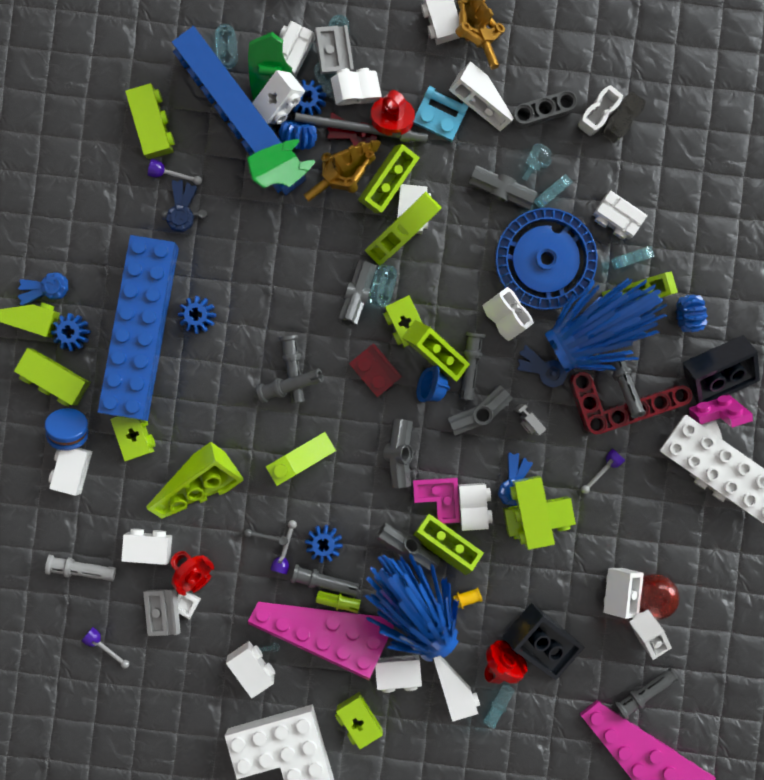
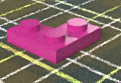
(723, 407)
(443, 492)

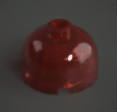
(659, 596)

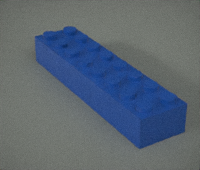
(229, 98)
(138, 328)

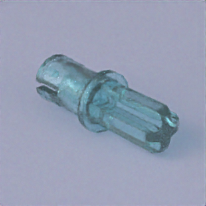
(498, 706)

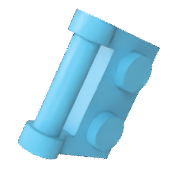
(438, 120)

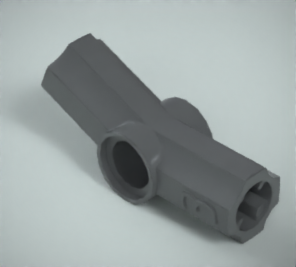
(357, 294)
(492, 404)
(399, 453)

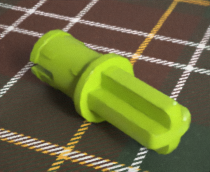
(338, 601)

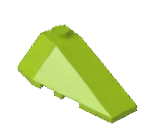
(202, 475)

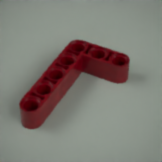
(605, 415)

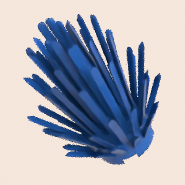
(604, 326)
(414, 609)

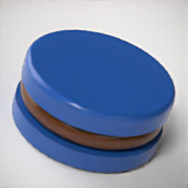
(66, 429)

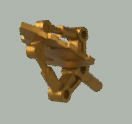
(473, 19)
(348, 169)

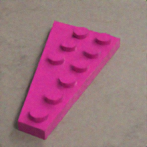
(331, 635)
(637, 751)

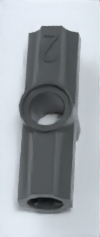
(502, 187)
(404, 545)

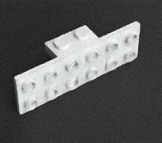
(717, 466)

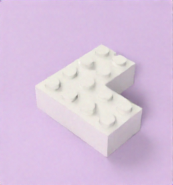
(283, 741)

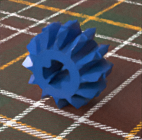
(316, 96)
(295, 130)
(691, 313)
(191, 321)
(70, 340)
(316, 543)

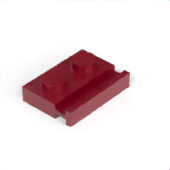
(375, 370)

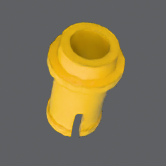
(468, 597)

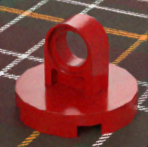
(392, 114)
(191, 574)
(504, 663)

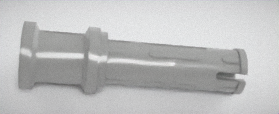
(69, 567)

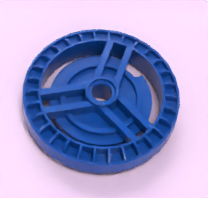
(563, 254)

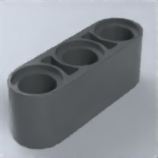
(552, 102)

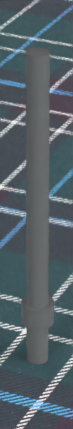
(357, 127)

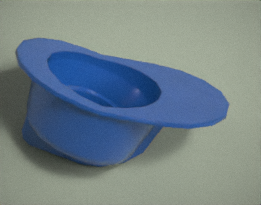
(432, 385)

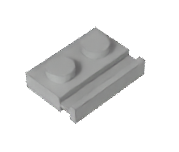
(333, 49)
(530, 422)
(162, 612)

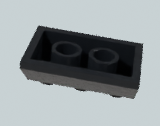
(722, 370)

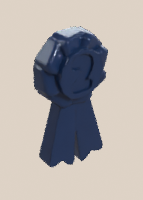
(180, 216)
(550, 372)

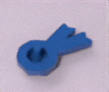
(52, 286)
(514, 473)

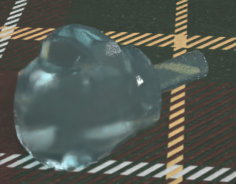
(539, 157)

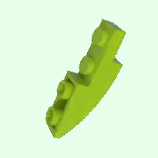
(403, 228)

